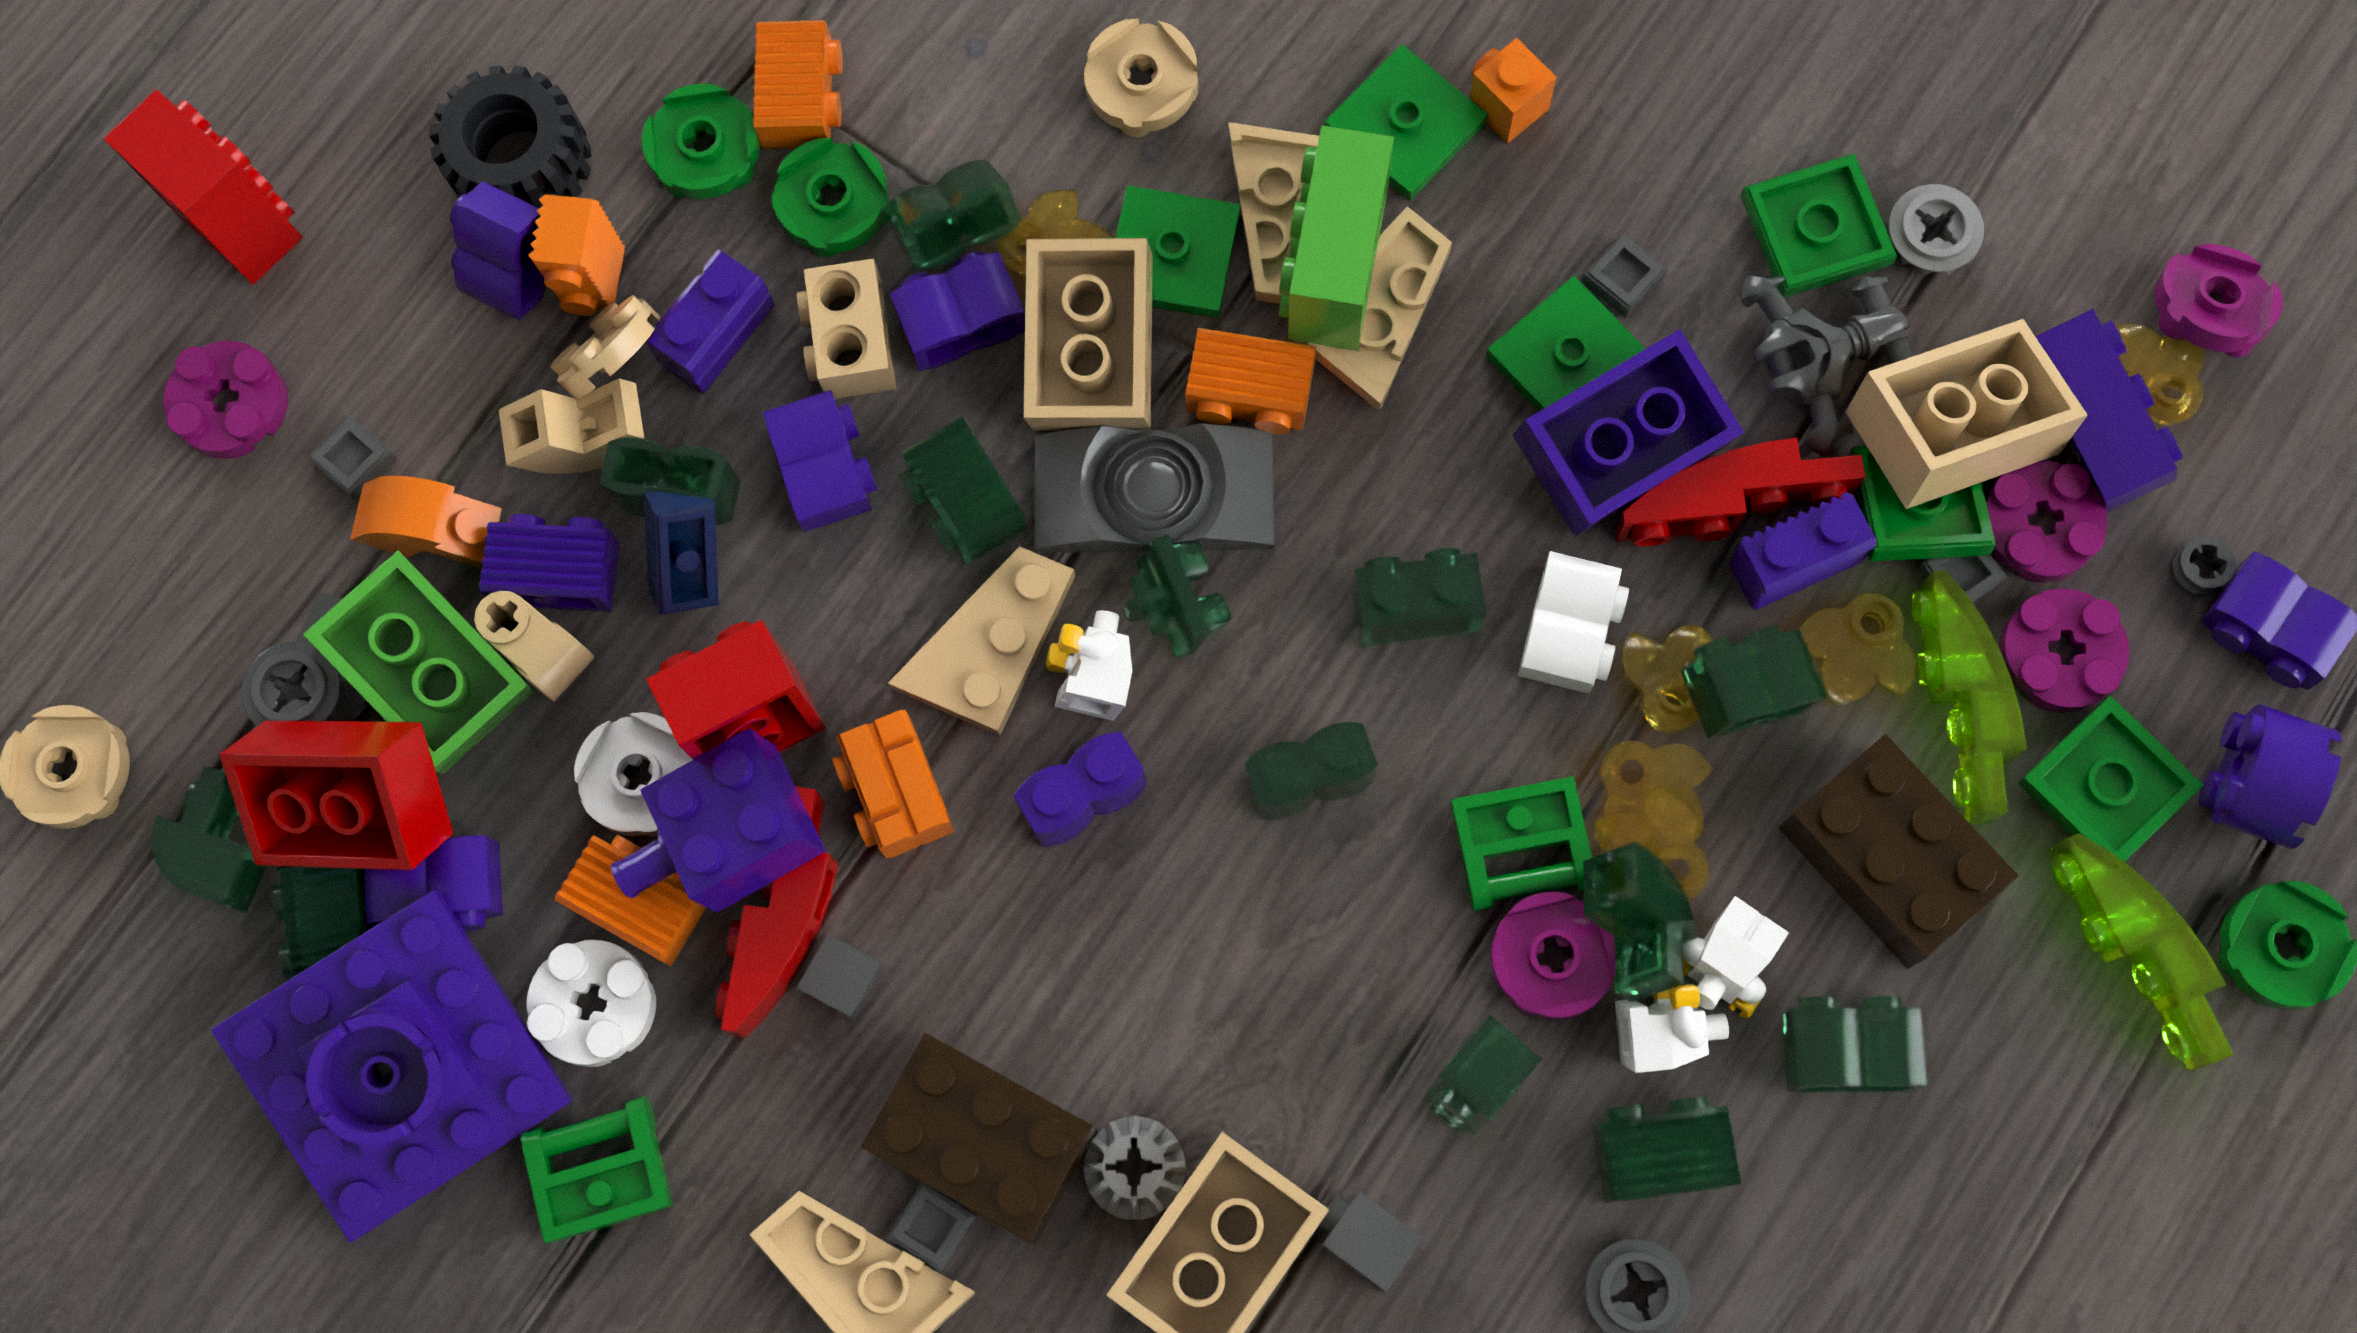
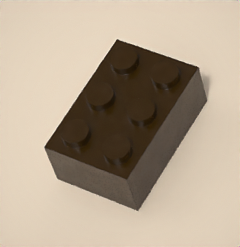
(1898, 852)
(979, 1138)

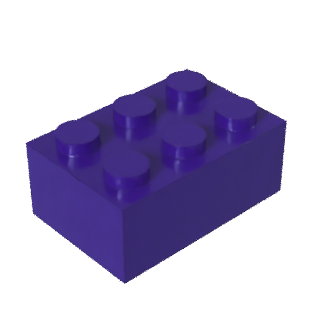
(1627, 432)

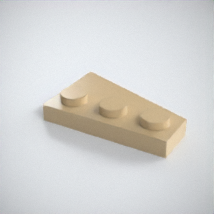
(1268, 186)
(1402, 281)
(990, 644)
(854, 1276)

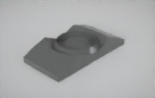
(1126, 486)

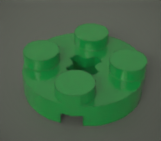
(707, 173)
(828, 227)
(2322, 934)

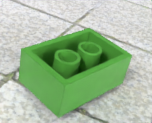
(1335, 237)
(418, 660)

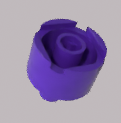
(2271, 775)

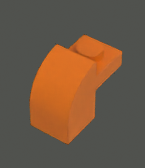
(420, 517)

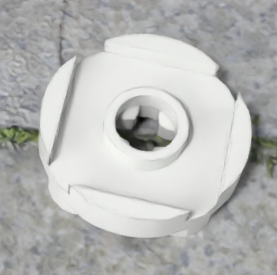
(602, 764)
(572, 972)

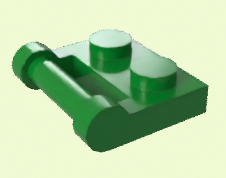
(1515, 823)
(601, 1190)

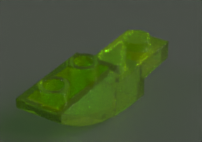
(1968, 670)
(2131, 917)

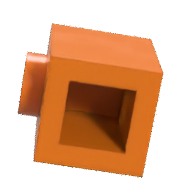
(1511, 88)

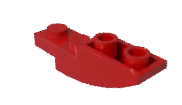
(1714, 493)
(775, 940)

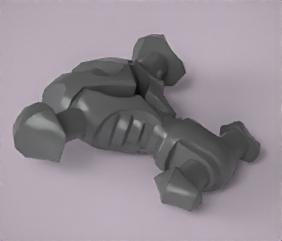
(1812, 355)

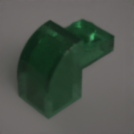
(198, 851)
(1647, 914)

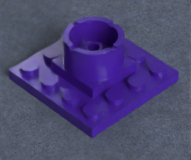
(456, 1050)

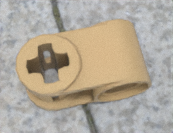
(536, 647)

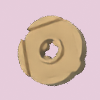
(1148, 106)
(616, 339)
(93, 787)

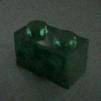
(1418, 597)

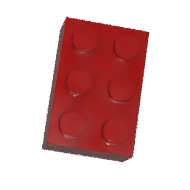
(206, 183)
(735, 687)
(337, 794)

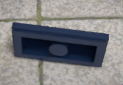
(681, 551)

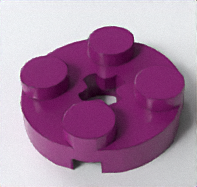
(2192, 315)
(198, 380)
(2071, 499)
(2090, 625)
(1534, 987)

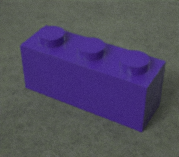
(2117, 437)

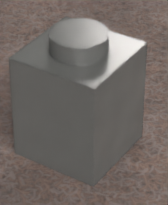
(1369, 1240)

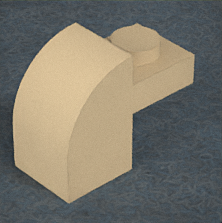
(569, 434)

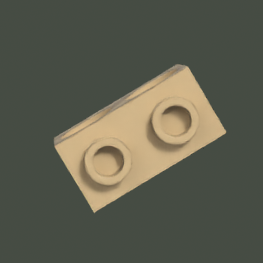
(858, 327)

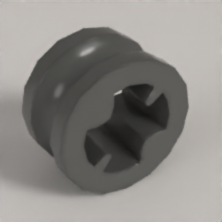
(2218, 557)

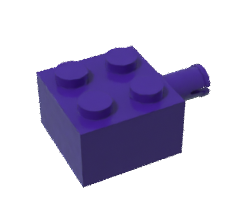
(723, 825)

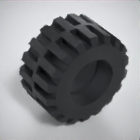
(500, 106)

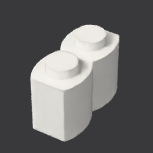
(1572, 623)

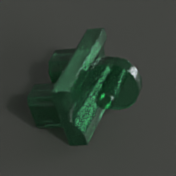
(1168, 599)

